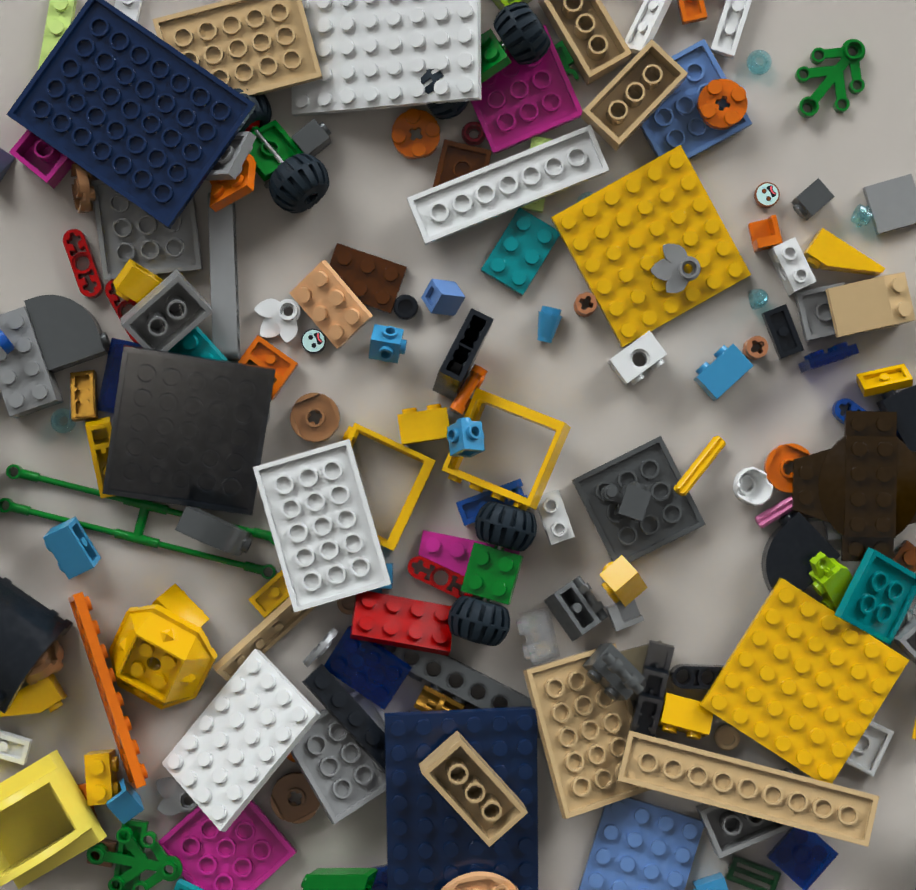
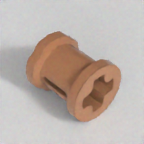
(592, 303)
(753, 341)

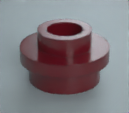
(473, 126)

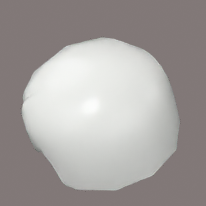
(752, 486)

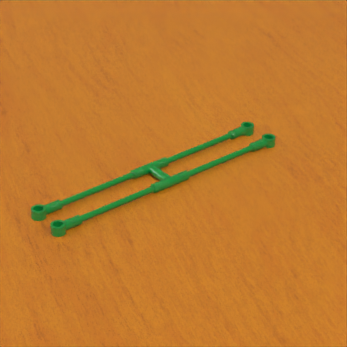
(136, 537)

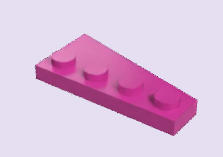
(450, 550)

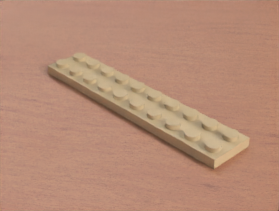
(748, 788)

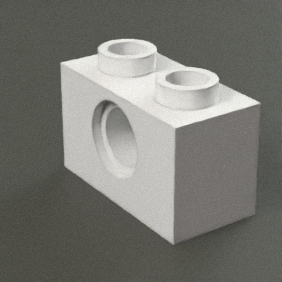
(791, 266)
(648, 348)
(554, 518)

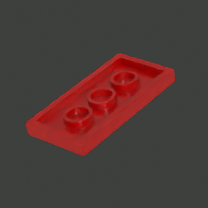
(401, 622)

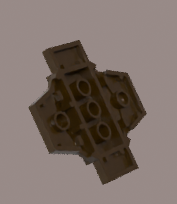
(860, 484)

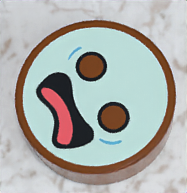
(766, 195)

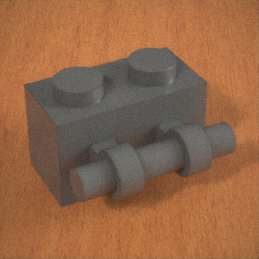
(630, 502)
(576, 608)
(614, 673)

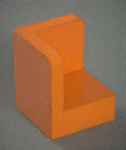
(765, 234)

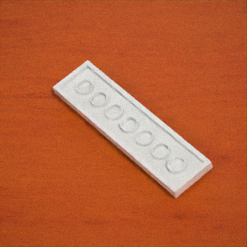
(508, 184)

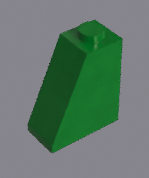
(340, 879)

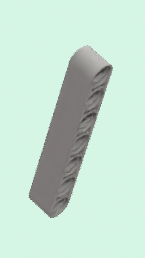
(224, 280)

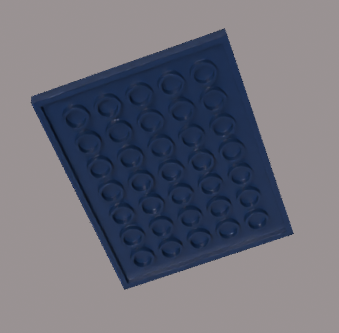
(131, 110)
(424, 832)

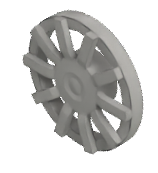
(321, 647)

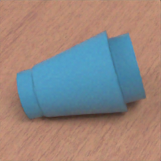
(548, 323)

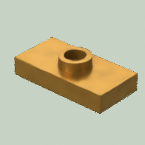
(84, 395)

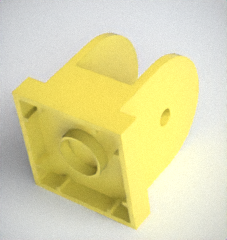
(43, 821)

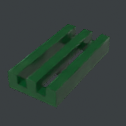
(733, 867)

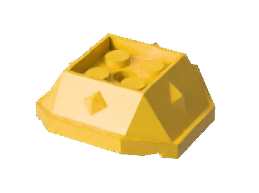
(178, 645)

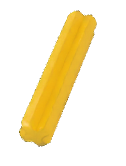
(699, 466)

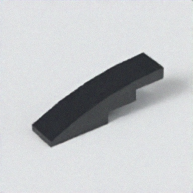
(650, 701)

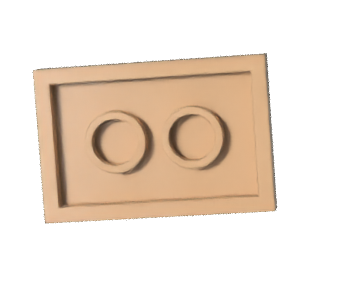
(331, 304)

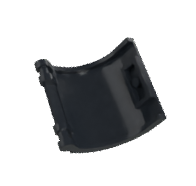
(25, 636)

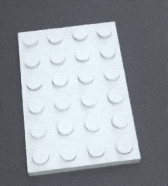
(322, 525)
(240, 739)

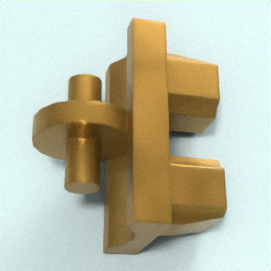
(435, 701)

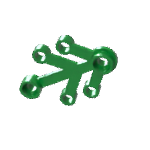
(833, 75)
(139, 861)

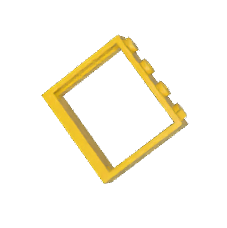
(474, 411)
(428, 463)

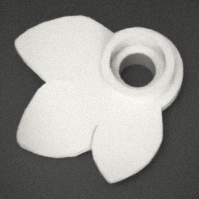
(276, 321)

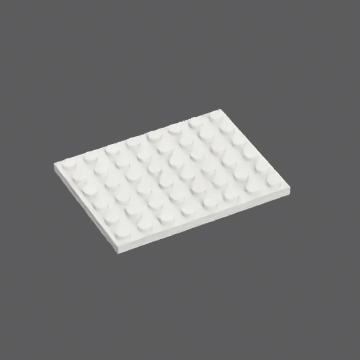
(381, 49)

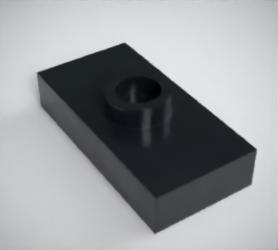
(782, 331)

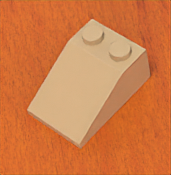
(870, 304)

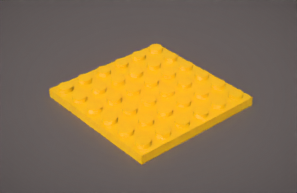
(622, 235)
(804, 682)

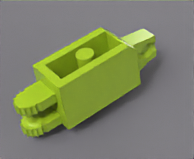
(829, 579)

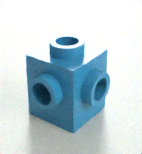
(387, 343)
(465, 438)

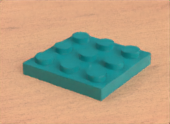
(878, 596)

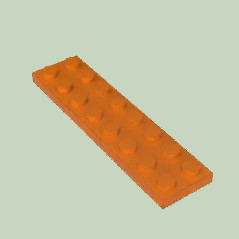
(111, 699)

